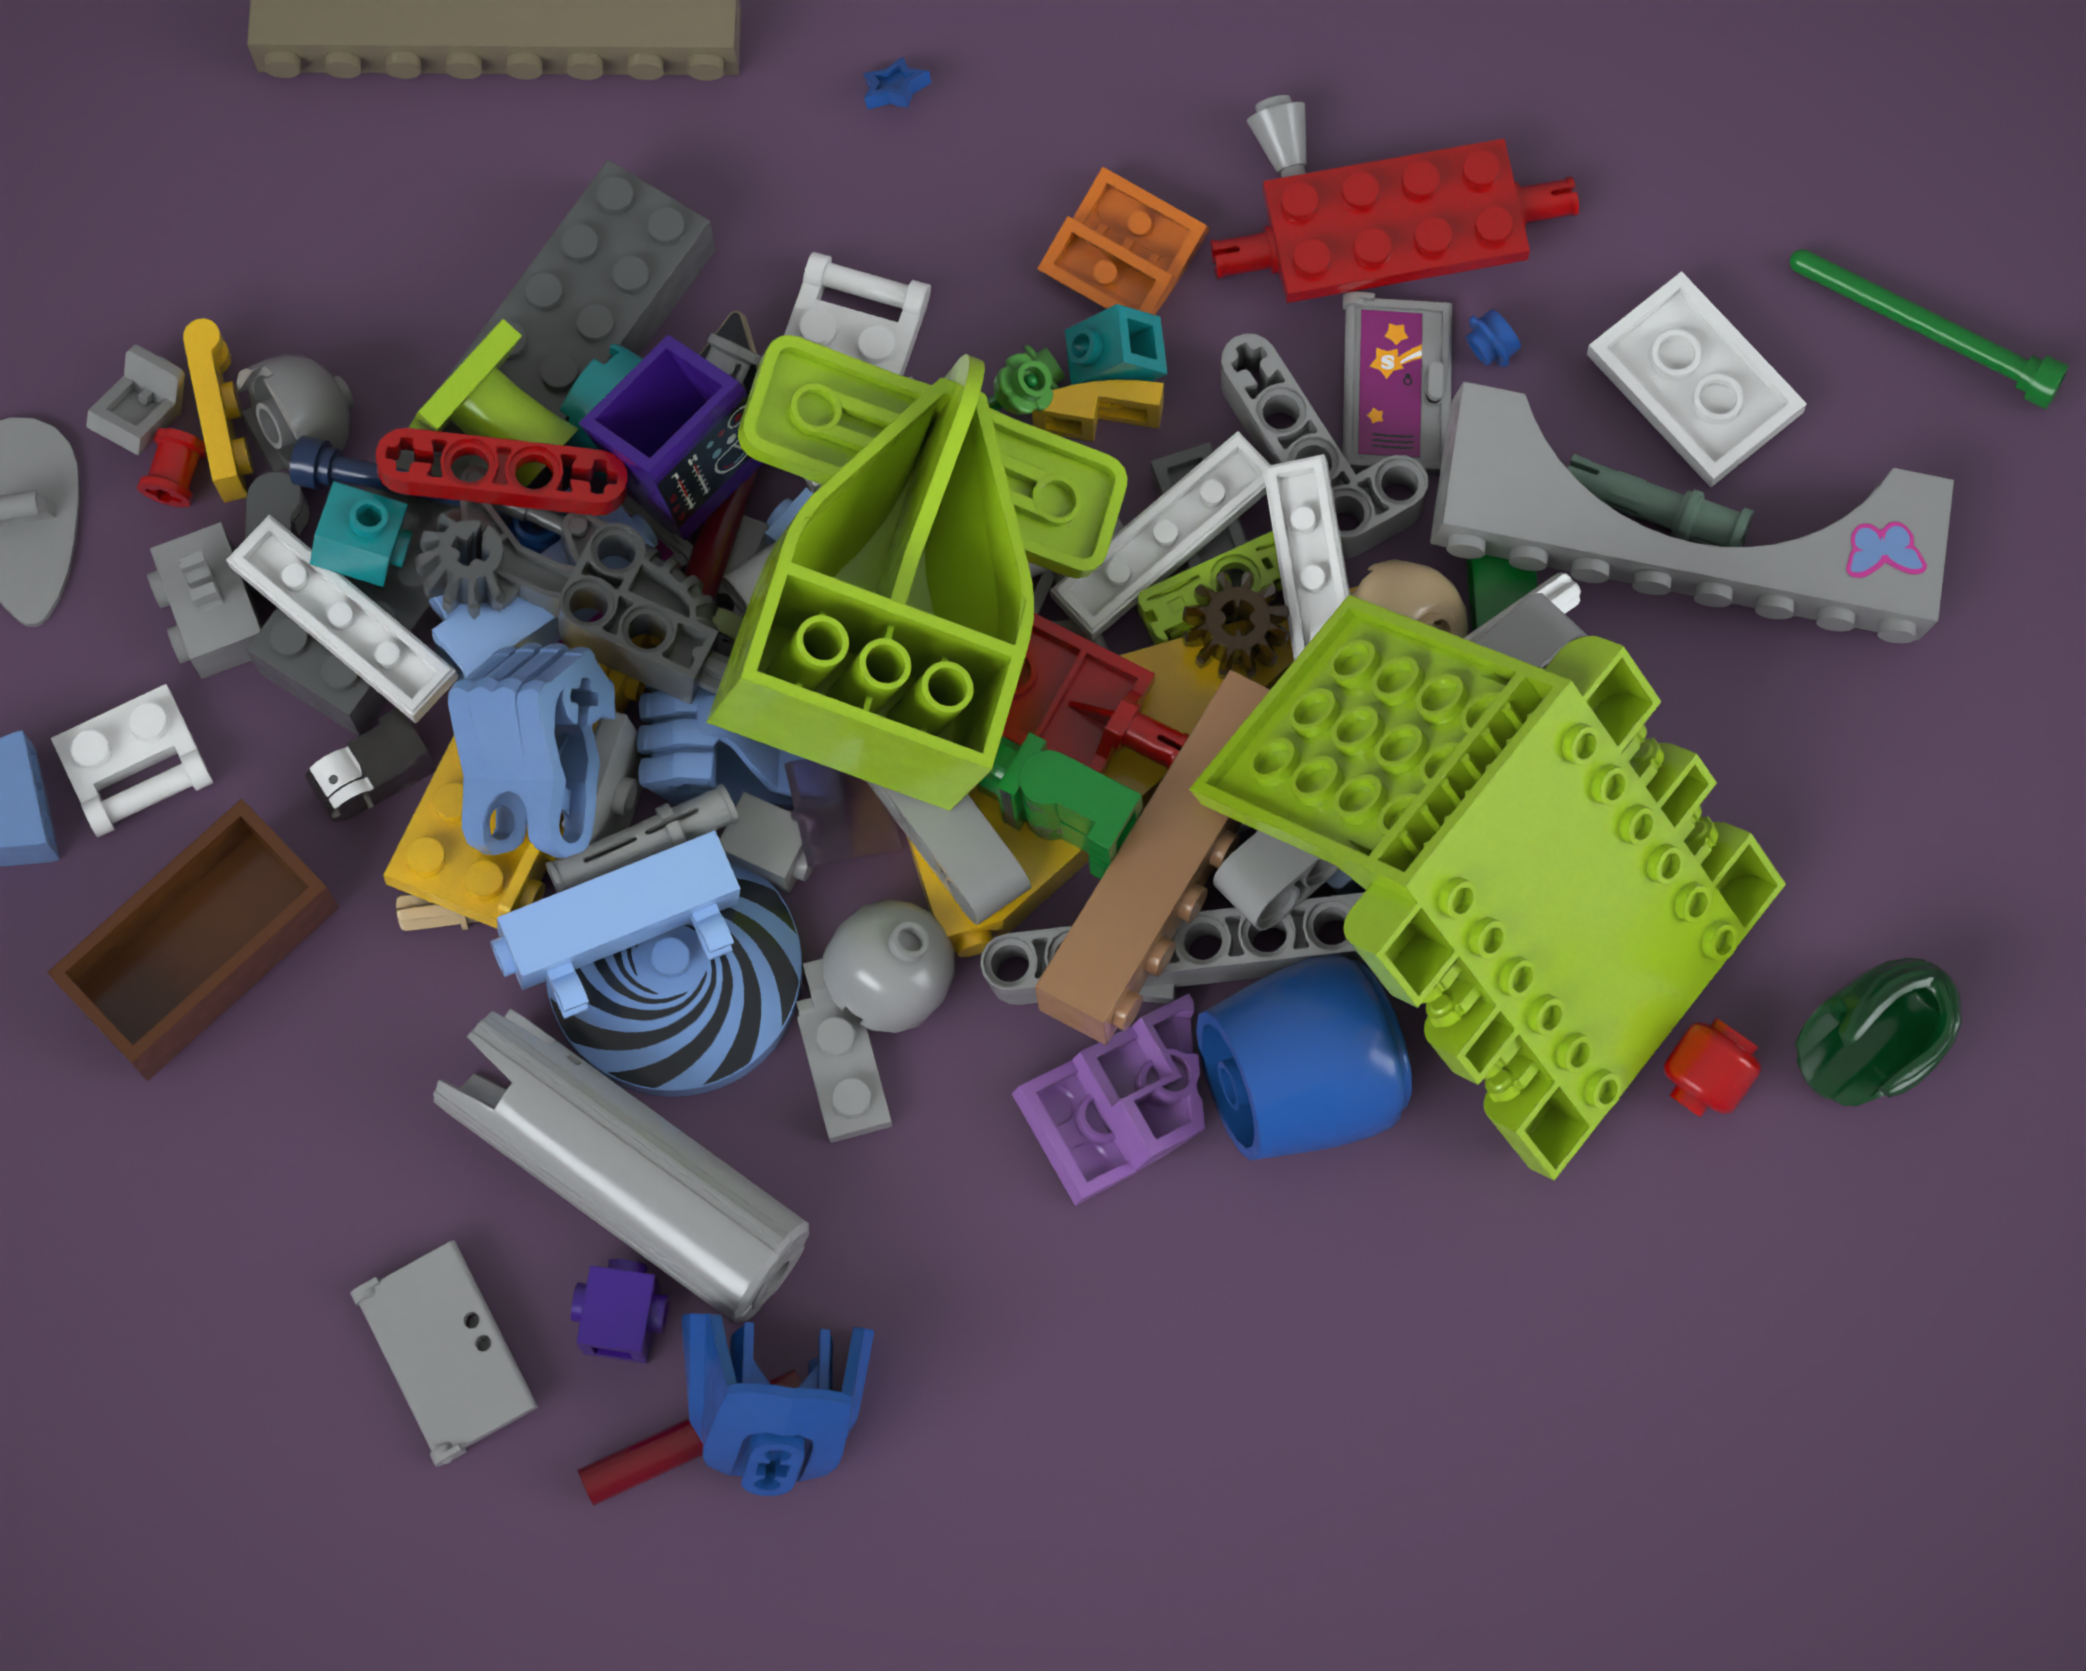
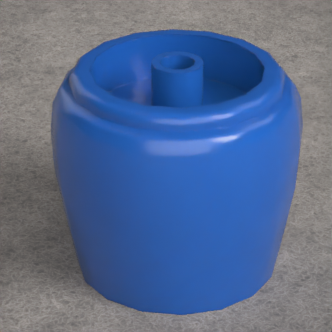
(1305, 1059)

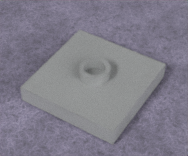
(617, 778)

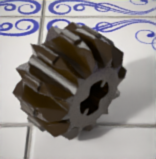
(1210, 618)

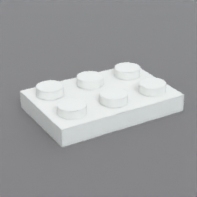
(1696, 379)

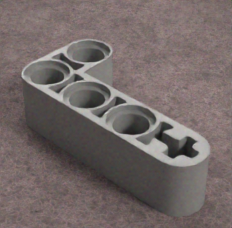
(1352, 493)

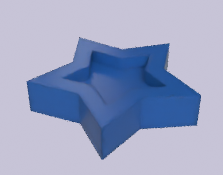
(894, 85)

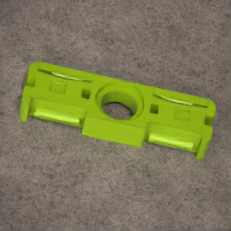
(1164, 602)

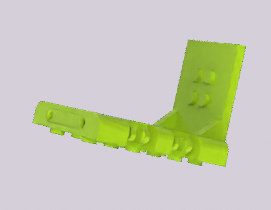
(1512, 849)

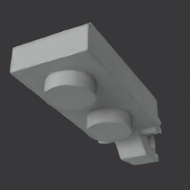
(840, 1063)

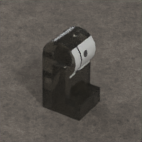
(370, 768)

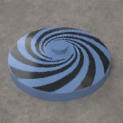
(687, 1024)

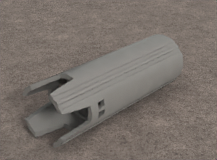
(627, 1168)

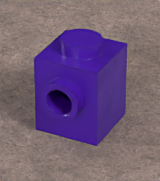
(619, 1311)

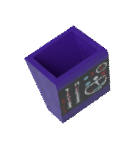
(675, 434)

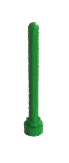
(2034, 376)

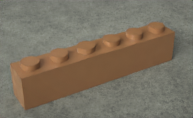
(1148, 885)

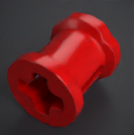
(172, 467)

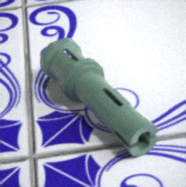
(1685, 515)

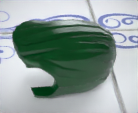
(1880, 1032)

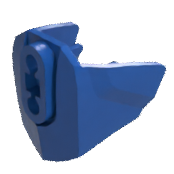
(753, 1422)

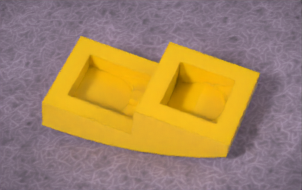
(1079, 406)

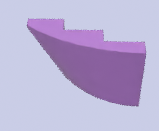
(1118, 1102)

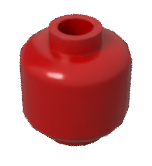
(1712, 1068)

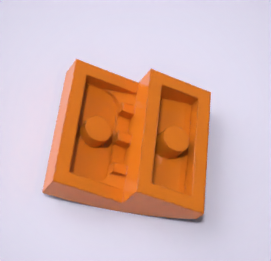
(1123, 246)

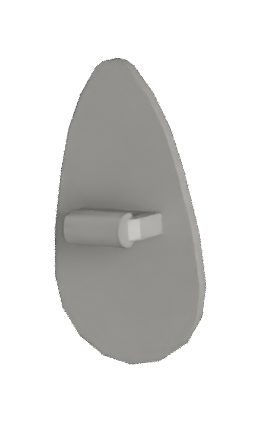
(36, 517)

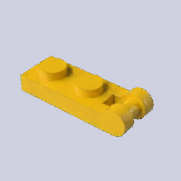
(217, 406)

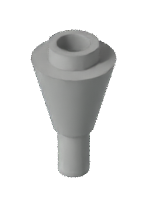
(1281, 133)

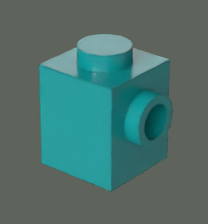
(1116, 346)
(361, 534)

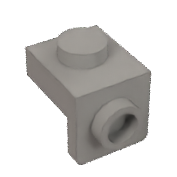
(140, 401)

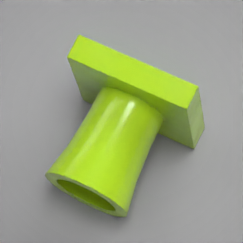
(491, 405)

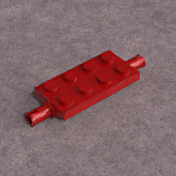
(1394, 221)
(1086, 701)

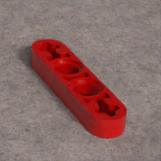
(499, 483)

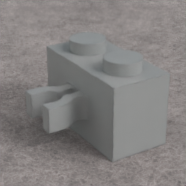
(207, 600)

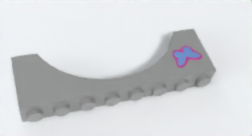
(1517, 501)

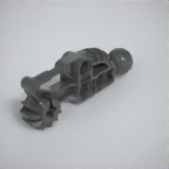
(634, 601)

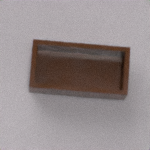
(194, 939)

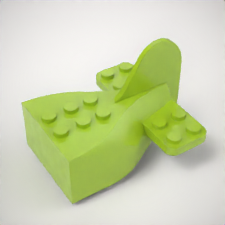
(905, 580)

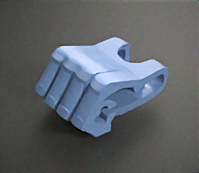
(530, 747)
(696, 756)

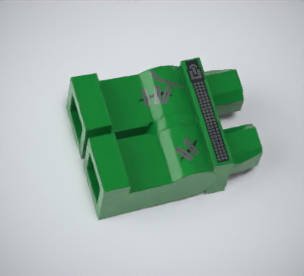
(1062, 799)

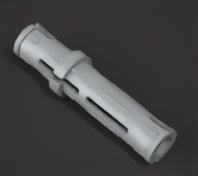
(658, 833)

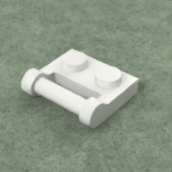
(854, 332)
(123, 745)

